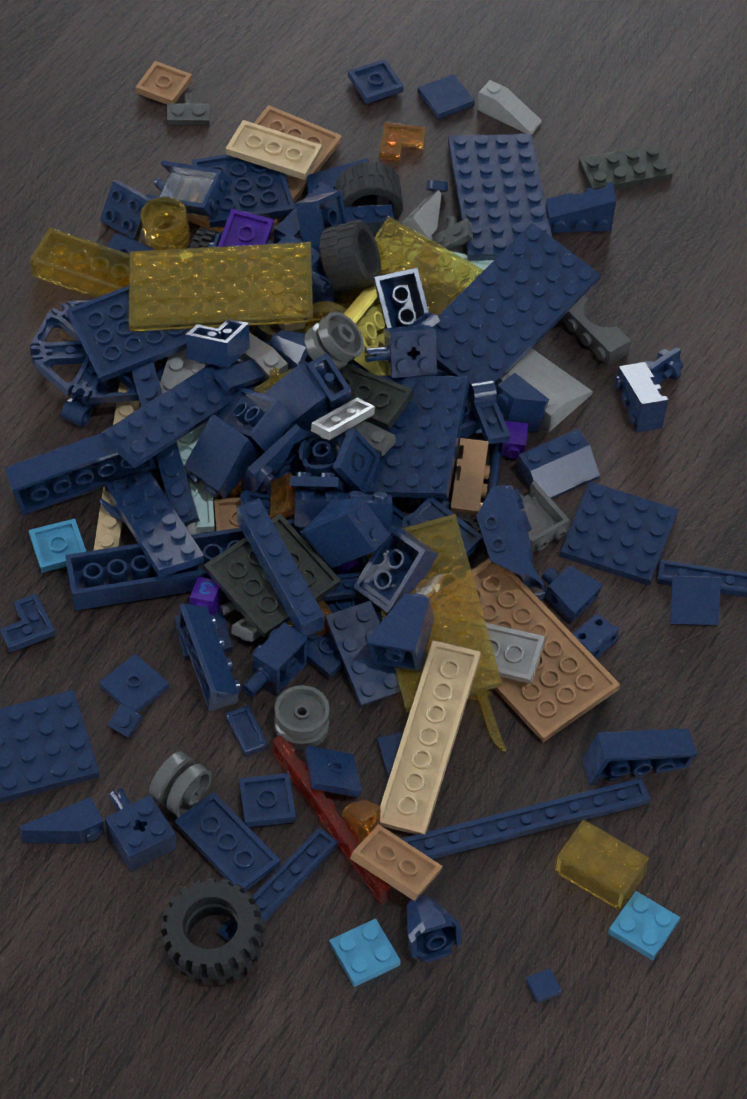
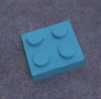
(54, 542)
(644, 925)
(364, 952)

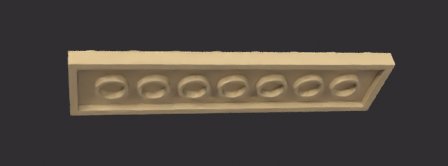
(428, 738)

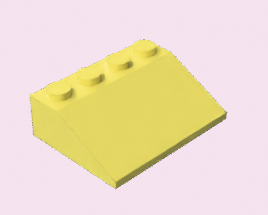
(368, 317)

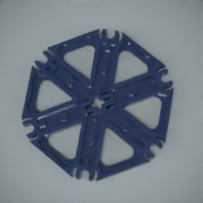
(71, 352)

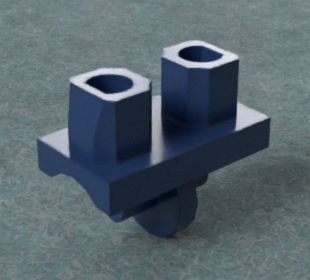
(666, 366)

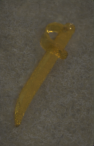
(489, 717)

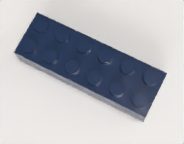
(68, 473)

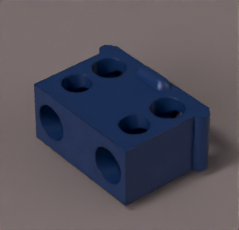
(597, 635)

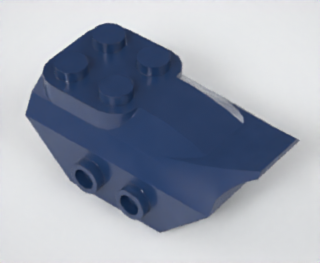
(506, 534)

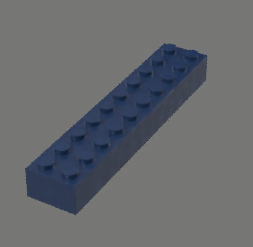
(127, 575)

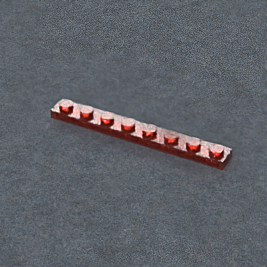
(327, 813)

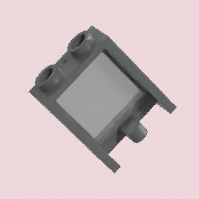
(544, 517)

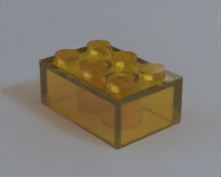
(601, 864)

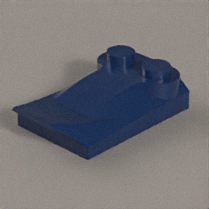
(265, 468)

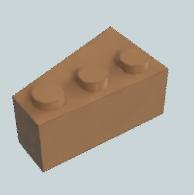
(469, 477)

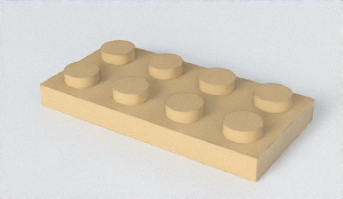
(273, 149)

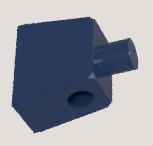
(570, 592)

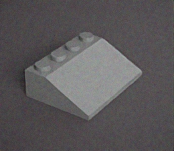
(562, 389)

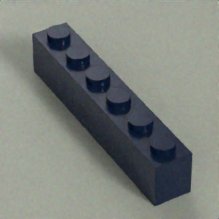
(280, 568)

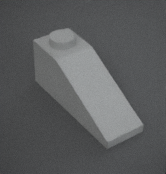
(506, 107)
(425, 216)
(264, 357)

